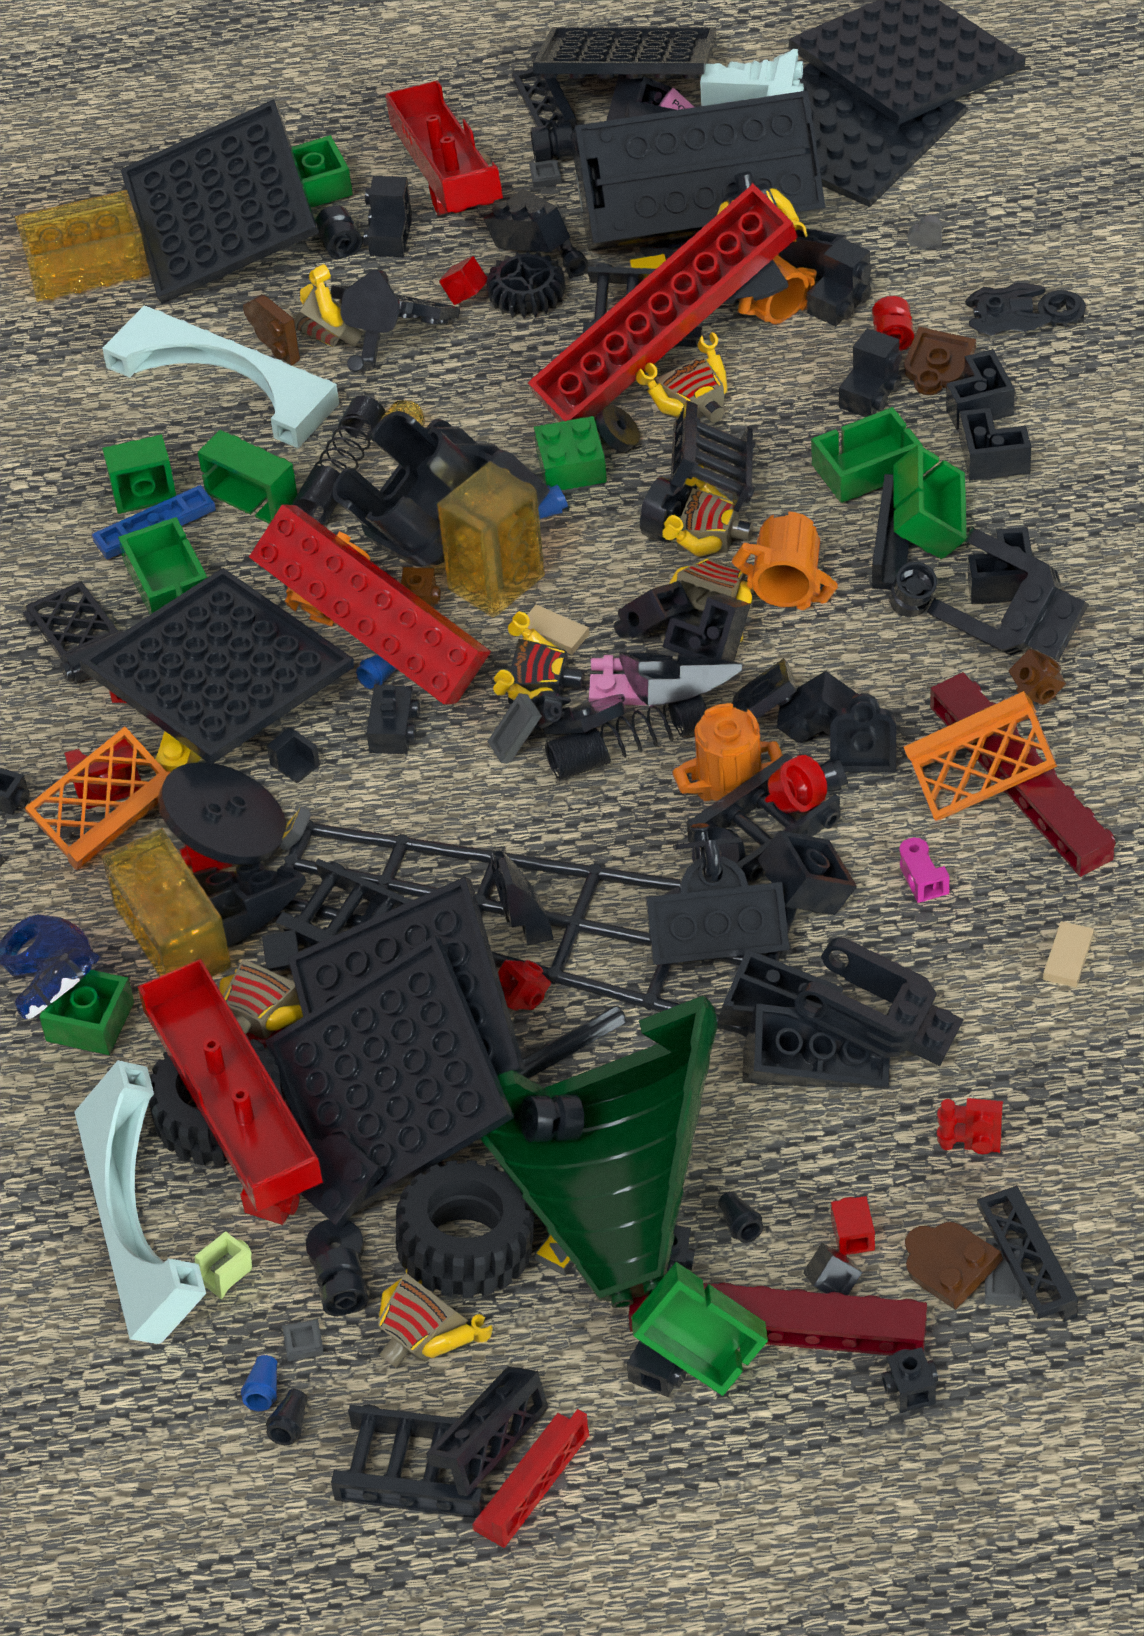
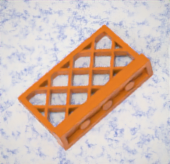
(972, 730)
(118, 820)

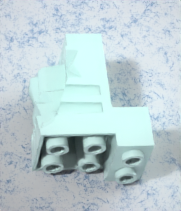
(751, 80)

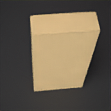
(558, 629)
(1068, 954)

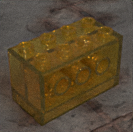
(82, 245)
(491, 539)
(165, 905)

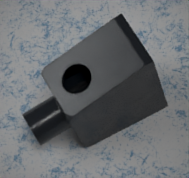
(652, 610)

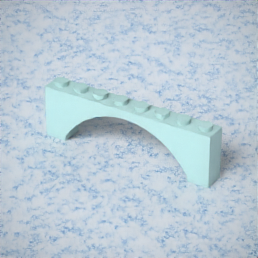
(159, 340)
(151, 1291)

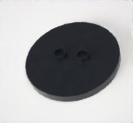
(222, 813)

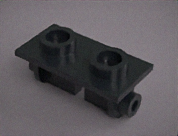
(550, 708)

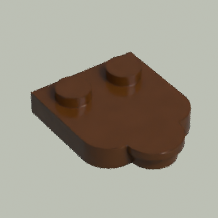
(273, 328)
(936, 359)
(949, 1261)

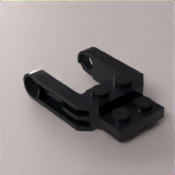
(1038, 615)
(911, 1021)

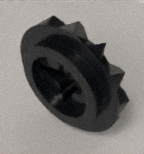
(1055, 300)

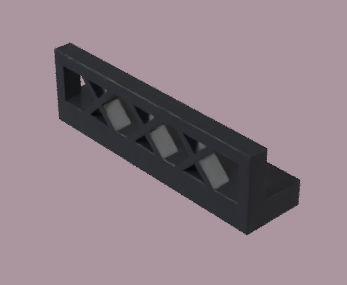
(553, 96)
(890, 549)
(1035, 1249)
(489, 1418)

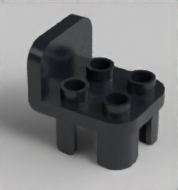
(431, 466)

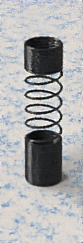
(319, 484)
(587, 750)

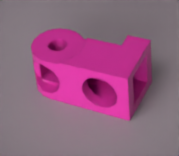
(920, 873)

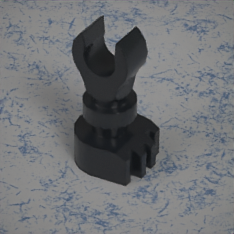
(573, 260)

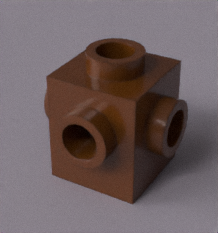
(426, 586)
(1037, 676)

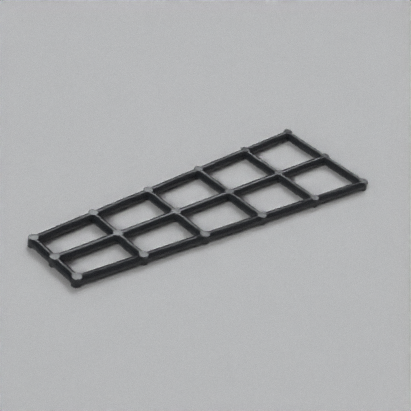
(572, 924)

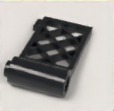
(87, 643)

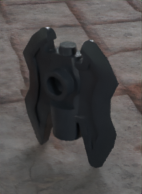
(1006, 308)

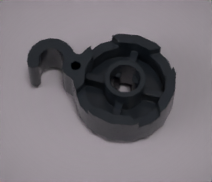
(661, 502)

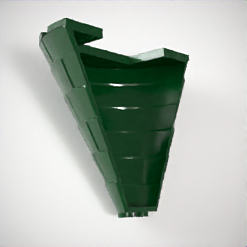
(621, 1183)

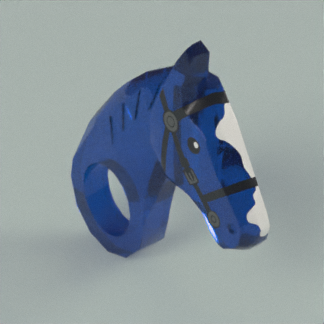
(58, 955)

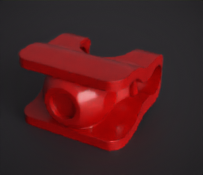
(100, 770)

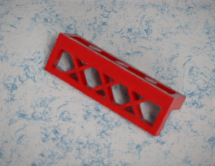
(532, 1477)

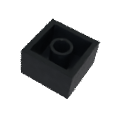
(809, 872)

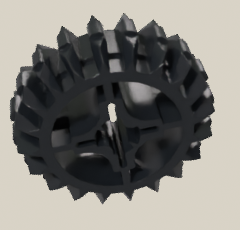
(526, 284)

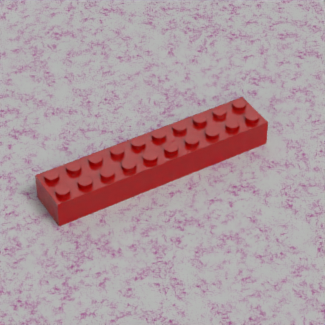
(664, 307)

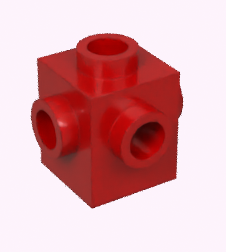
(523, 984)

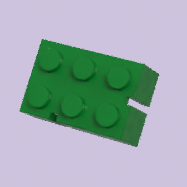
(868, 453)
(246, 475)
(929, 507)
(161, 562)
(699, 1329)

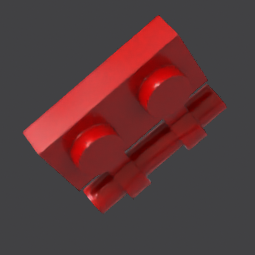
(981, 1128)

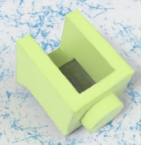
(224, 1263)

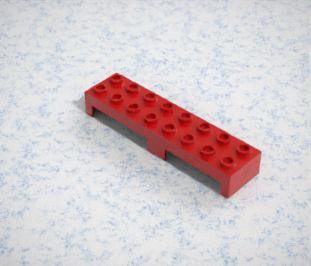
(442, 148)
(369, 604)
(230, 1085)

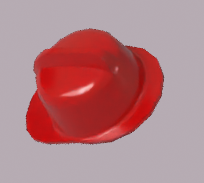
(797, 785)

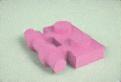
(609, 683)

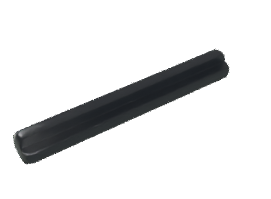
(573, 1041)

